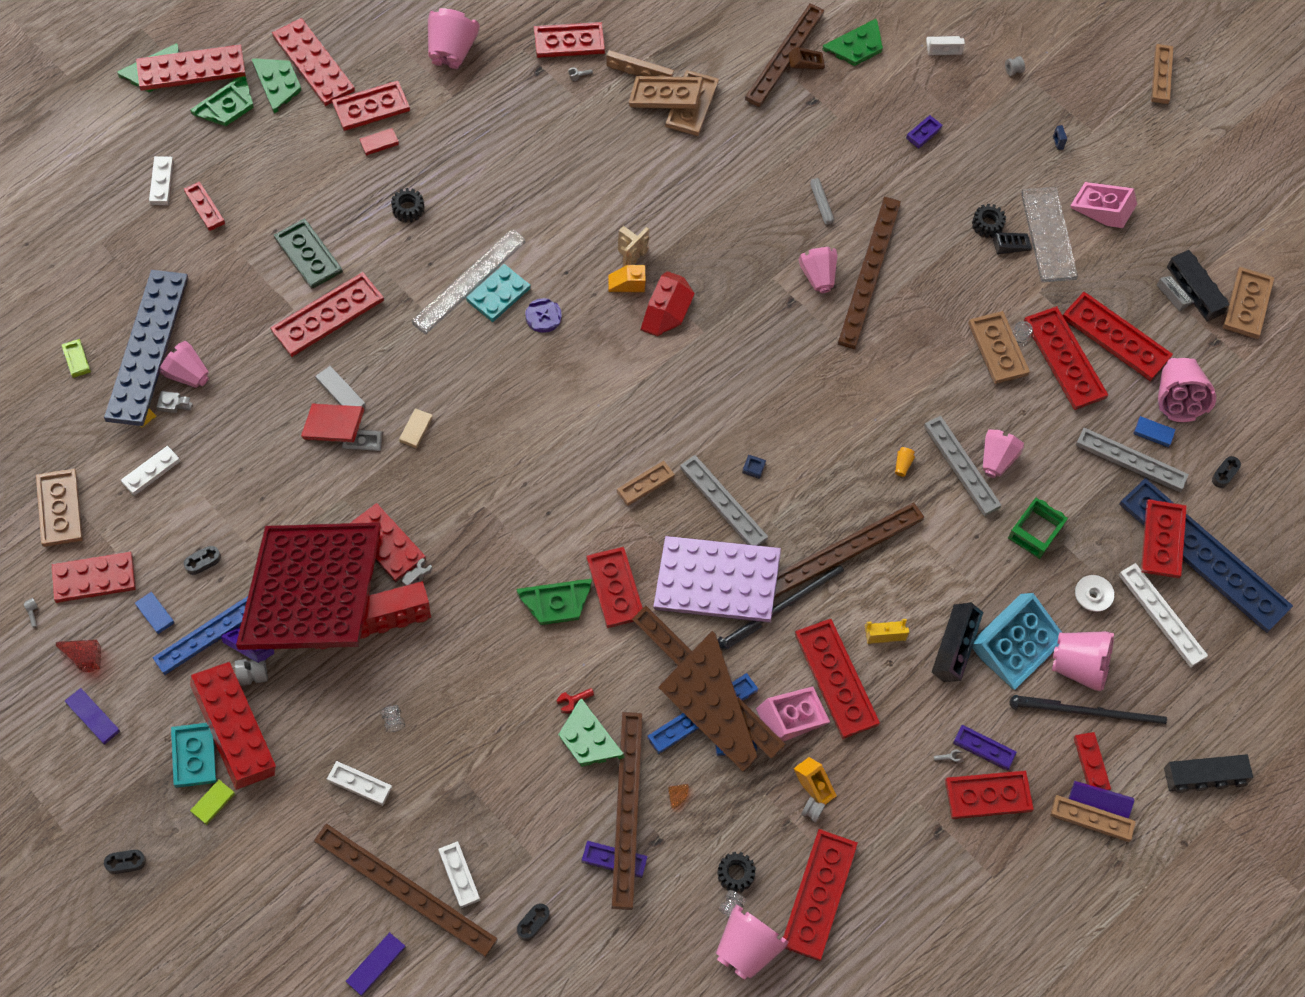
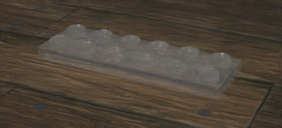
(1049, 234)

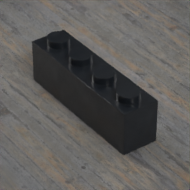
(1198, 285)
(957, 642)
(1208, 772)

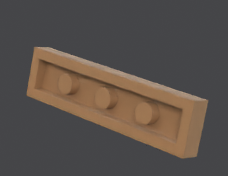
(636, 66)
(1162, 74)
(1093, 818)

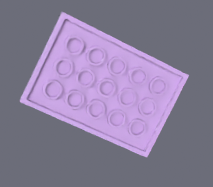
(717, 579)

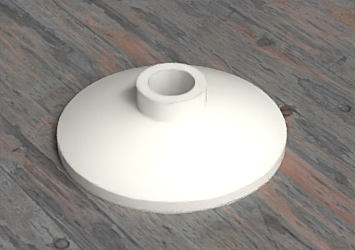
(1100, 588)

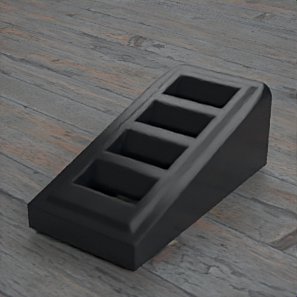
(1001, 248)

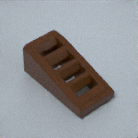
(800, 59)

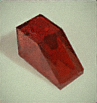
(82, 653)

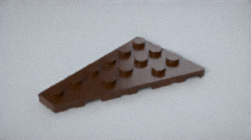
(708, 698)

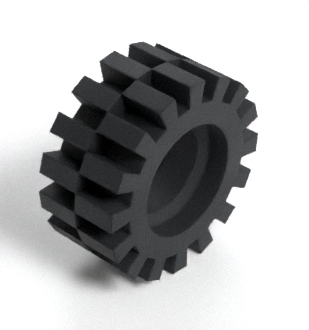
(407, 196)
(988, 212)
(745, 863)

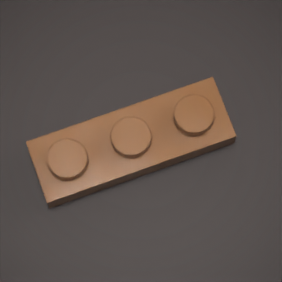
(645, 483)

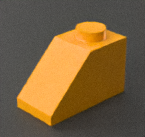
(627, 279)
(815, 780)

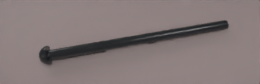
(753, 626)
(1055, 705)

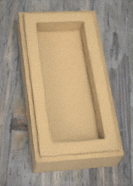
(415, 428)

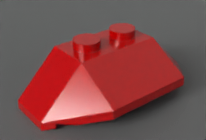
(668, 304)

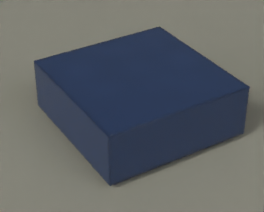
(1060, 137)
(754, 466)

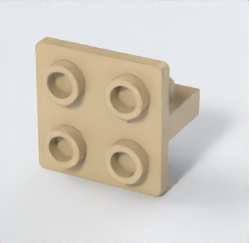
(632, 246)

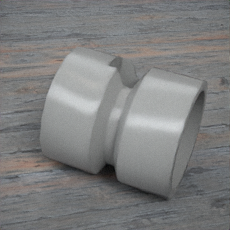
(250, 671)

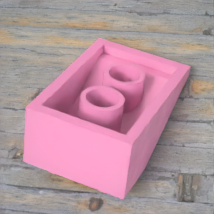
(1105, 203)
(793, 713)

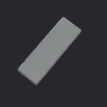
(338, 388)

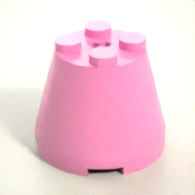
(450, 37)
(1185, 390)
(1084, 657)
(748, 944)

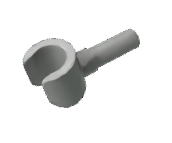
(574, 73)
(31, 605)
(952, 756)

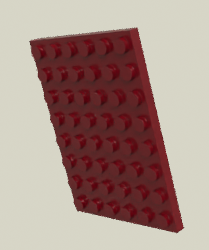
(310, 586)

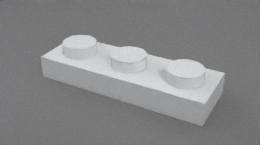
(161, 180)
(150, 470)
(359, 783)
(459, 874)

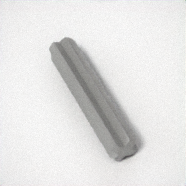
(822, 201)

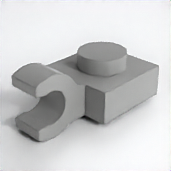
(172, 401)
(417, 574)

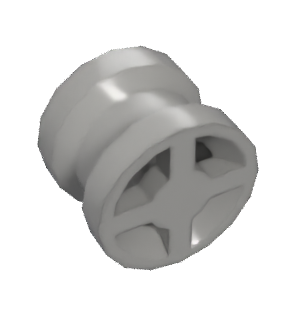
(1015, 65)
(813, 809)

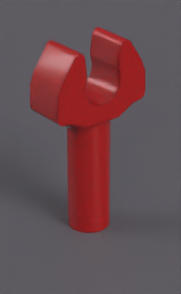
(572, 700)

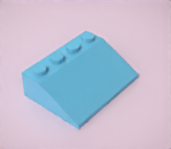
(1018, 640)

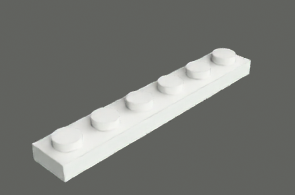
(1163, 615)

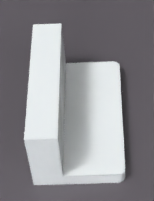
(945, 45)

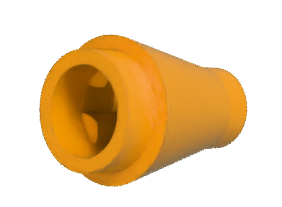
(904, 460)

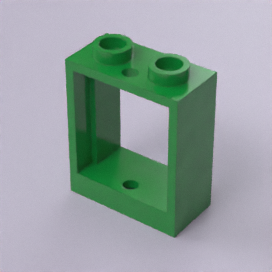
(1028, 541)

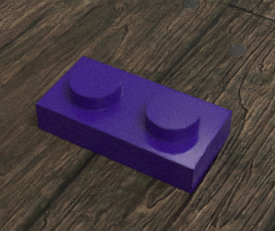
(924, 131)

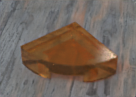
(678, 794)

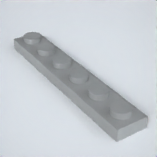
(1132, 460)
(962, 466)
(723, 502)

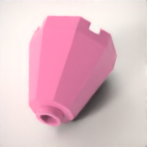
(820, 268)
(185, 366)
(1000, 452)

